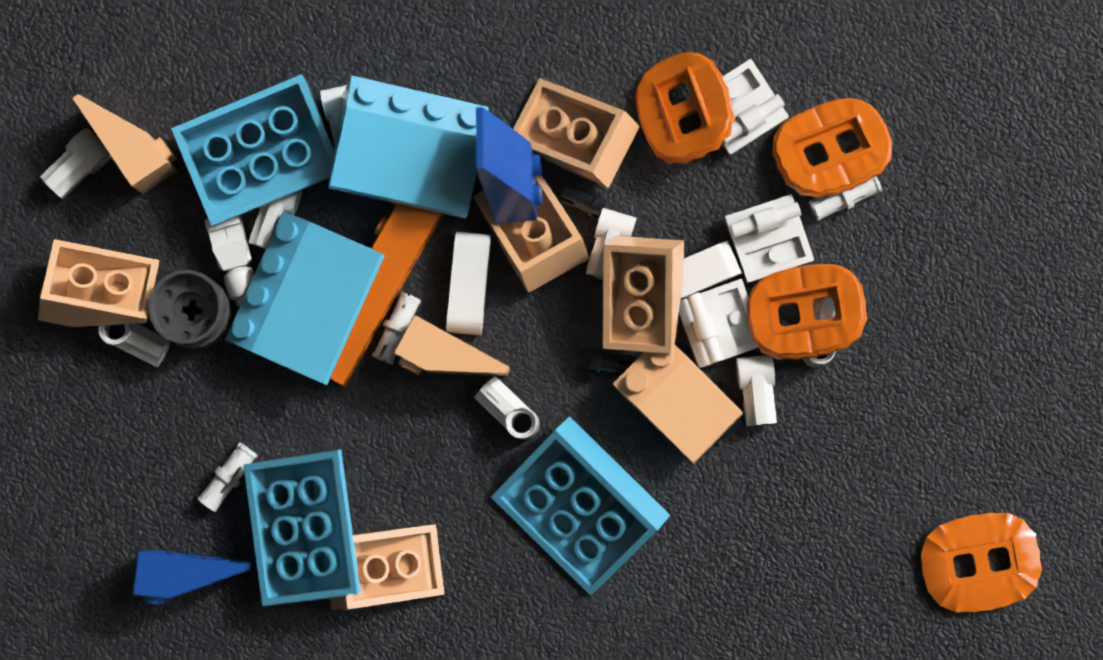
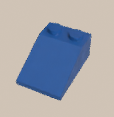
(507, 170)
(171, 574)

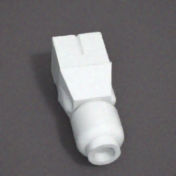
(232, 255)

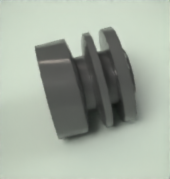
(183, 292)

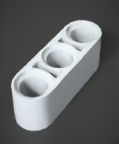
(708, 269)
(468, 283)

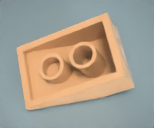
(576, 131)
(136, 153)
(538, 247)
(96, 286)
(641, 293)
(440, 353)
(678, 400)
(395, 567)

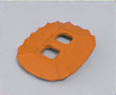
(661, 118)
(842, 169)
(802, 287)
(986, 588)

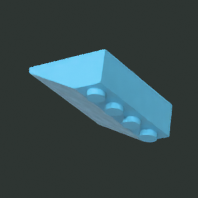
(405, 147)
(256, 150)
(305, 297)
(580, 506)
(302, 528)

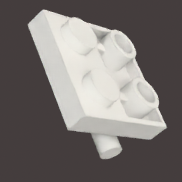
(753, 106)
(769, 238)
(717, 323)

